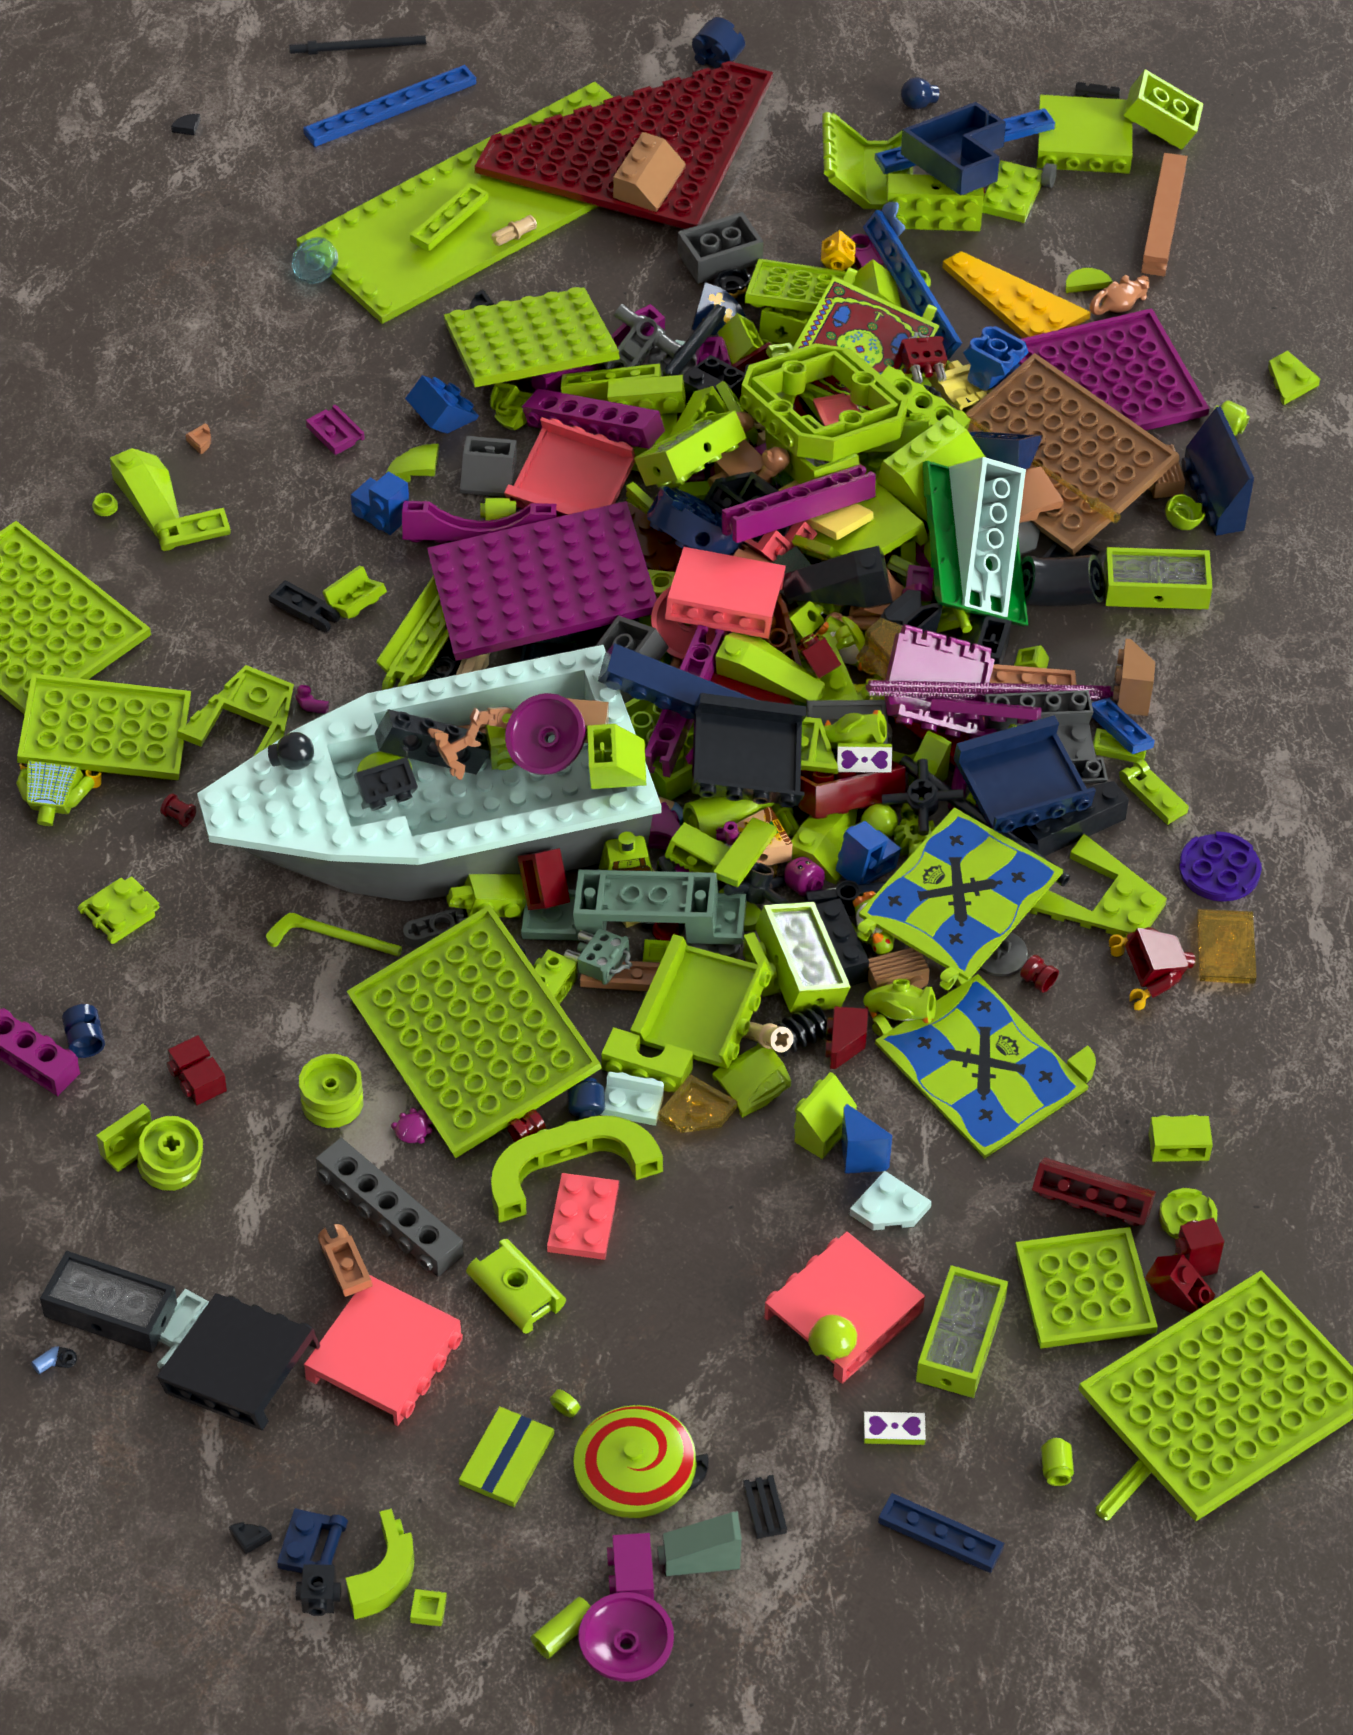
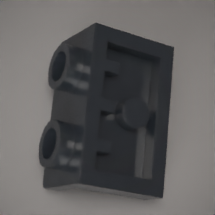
(386, 783)

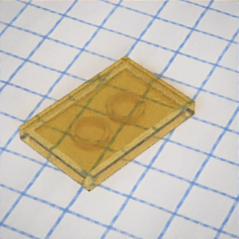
(1226, 946)

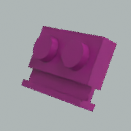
(335, 429)

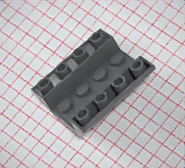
(1073, 713)

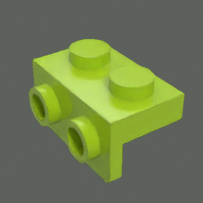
(353, 593)

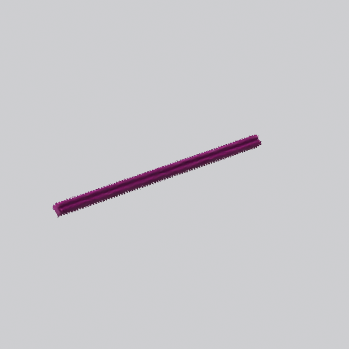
(970, 690)

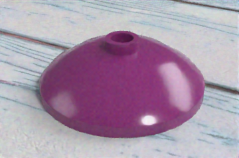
(534, 723)
(626, 1620)

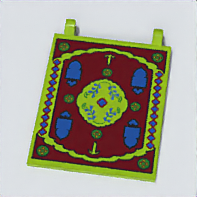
(865, 325)

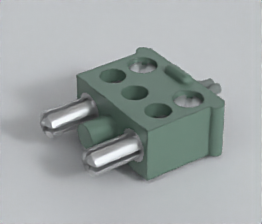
(602, 955)

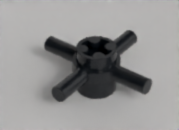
(925, 789)
(759, 885)

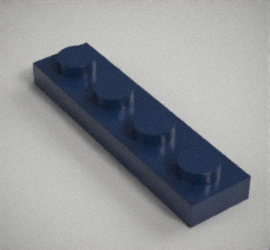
(941, 1532)

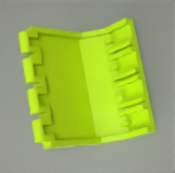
(852, 163)

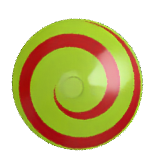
(634, 1461)

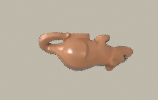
(1120, 296)

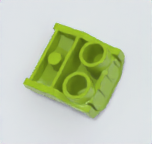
(754, 1079)

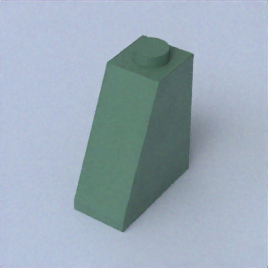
(702, 1546)

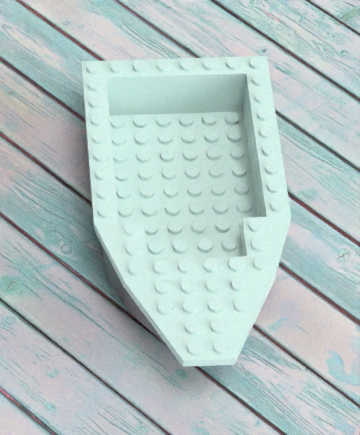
(450, 825)

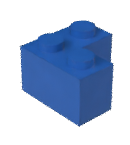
(381, 502)
(866, 854)

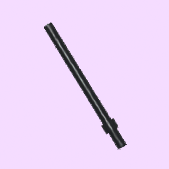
(313, 47)

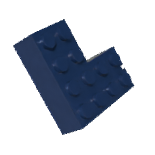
(957, 147)

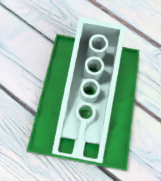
(975, 537)

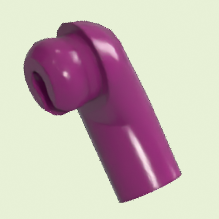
(308, 702)
(728, 833)

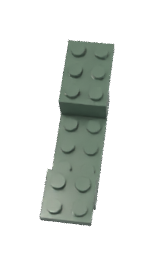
(642, 898)

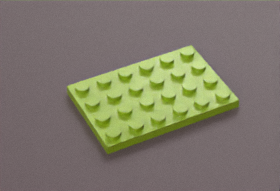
(104, 726)

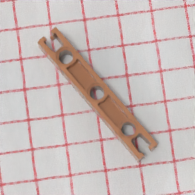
(1164, 214)

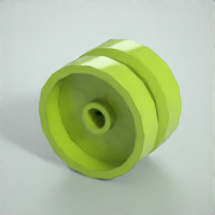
(331, 1090)
(169, 1153)

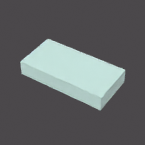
(188, 1307)

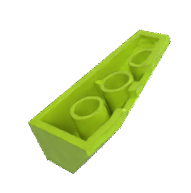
(146, 486)
(765, 667)

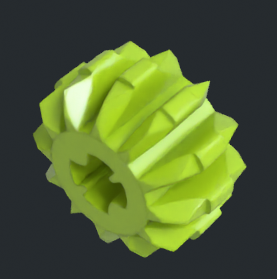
(907, 834)

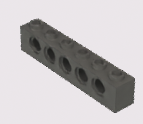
(384, 1193)

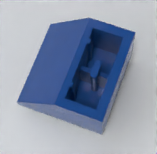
(441, 404)

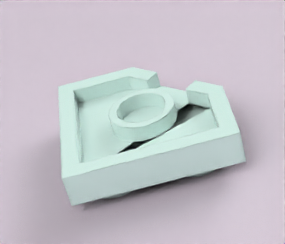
(889, 1204)

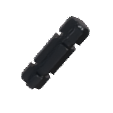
(1097, 91)

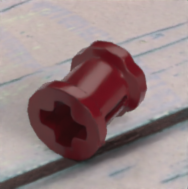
(178, 810)

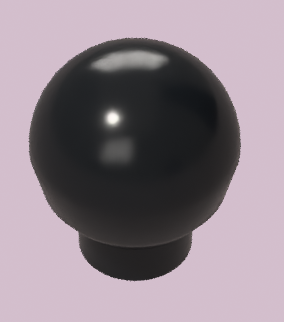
(292, 751)

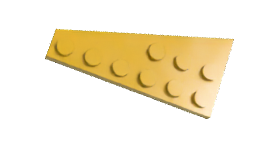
(1013, 300)

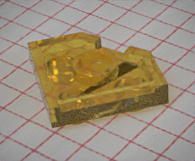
(697, 1107)

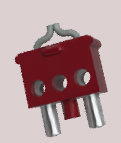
(923, 356)

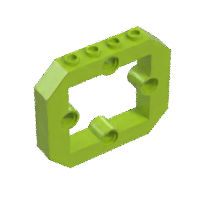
(853, 431)

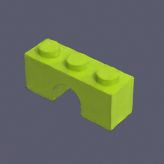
(623, 1055)

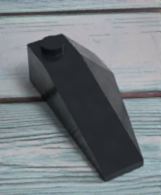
(848, 580)

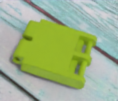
(121, 907)

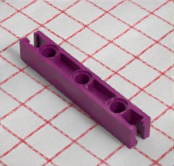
(798, 503)
(672, 728)

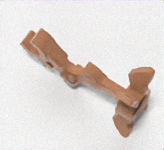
(448, 751)

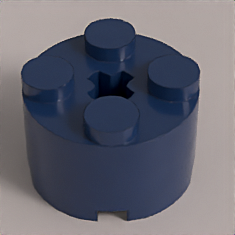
(717, 43)

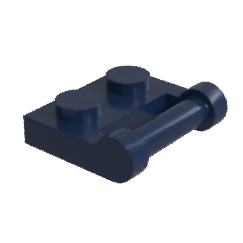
(303, 1538)

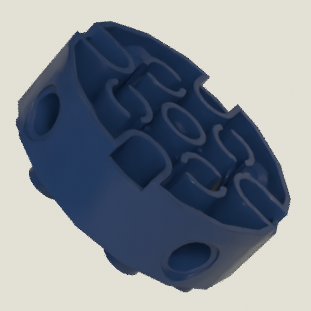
(690, 522)

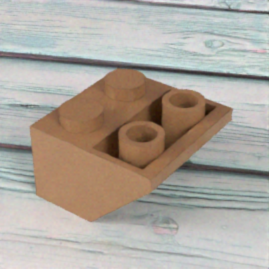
(1134, 679)

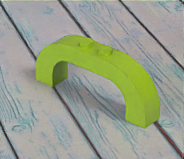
(566, 1143)

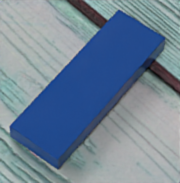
(1121, 726)

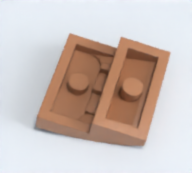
(1038, 495)

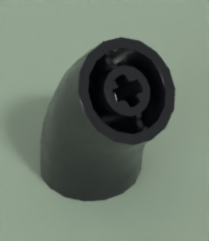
(1063, 580)

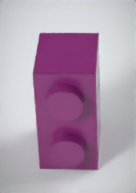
(631, 1564)

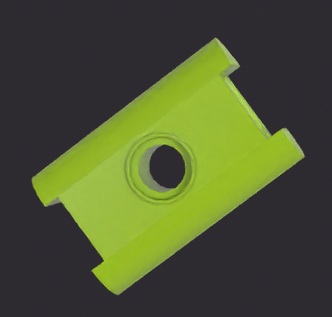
(523, 1303)

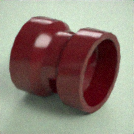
(1039, 973)
(526, 1126)

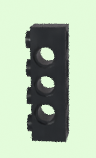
(409, 737)

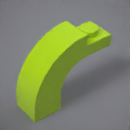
(385, 1583)

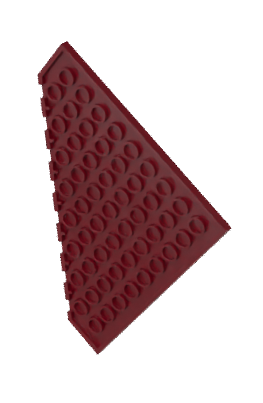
(582, 151)

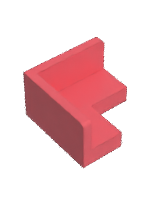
(775, 544)

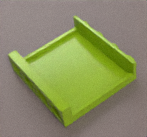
(1086, 135)
(888, 529)
(701, 1002)

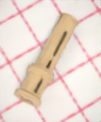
(770, 1036)

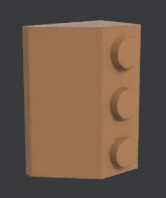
(647, 173)

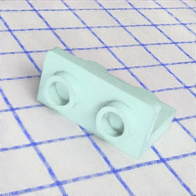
(633, 1098)

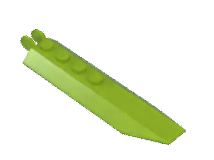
(415, 641)

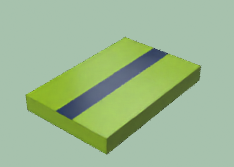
(506, 1456)

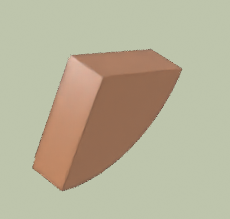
(199, 438)

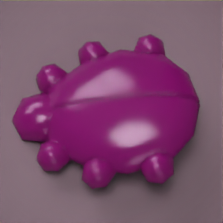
(412, 1127)

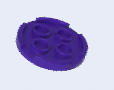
(1220, 866)

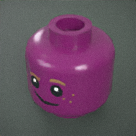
(804, 875)

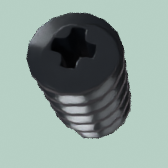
(804, 1026)

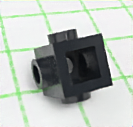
(318, 1589)

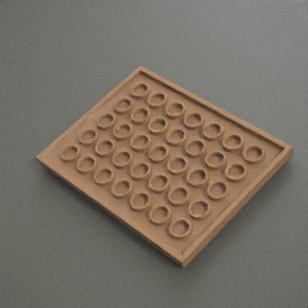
(1079, 442)

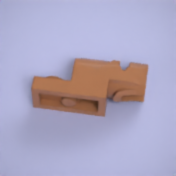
(345, 1261)

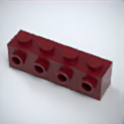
(1094, 1191)

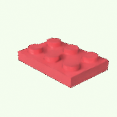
(583, 1216)

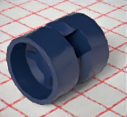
(83, 1030)

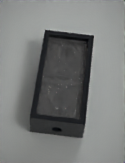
(109, 1301)

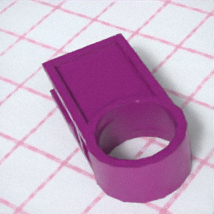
(866, 254)

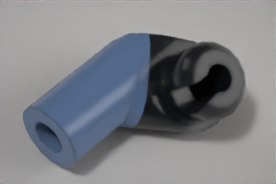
(55, 1357)

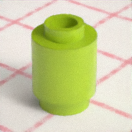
(497, 508)
(1057, 1462)

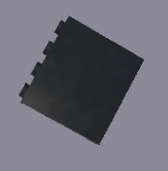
(747, 750)
(235, 1359)

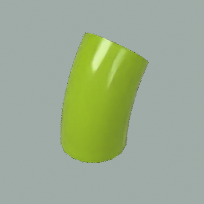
(714, 812)

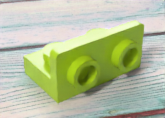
(753, 952)
(120, 1141)

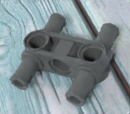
(637, 346)

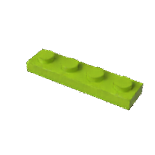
(449, 217)

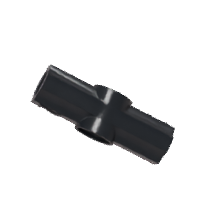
(846, 891)

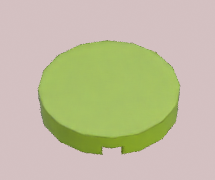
(1184, 1206)

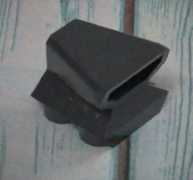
(909, 611)

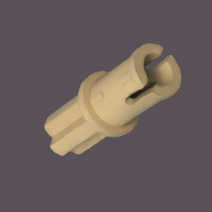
(514, 230)

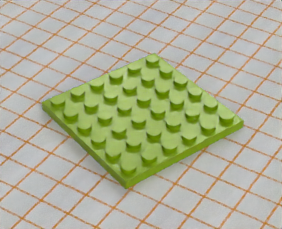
(530, 336)

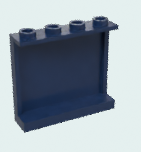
(1022, 775)

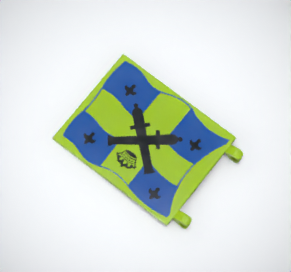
(959, 895)
(980, 1065)

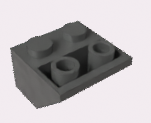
(488, 465)

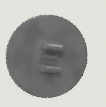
(1007, 958)

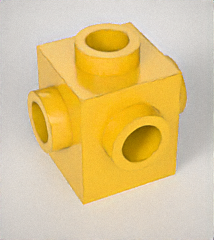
(838, 251)

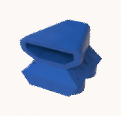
(993, 357)

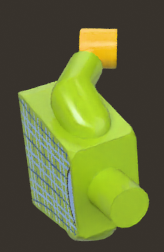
(54, 788)

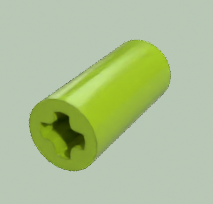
(560, 1628)

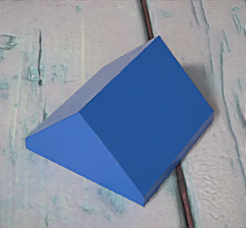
(864, 1143)

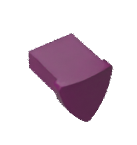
(920, 579)

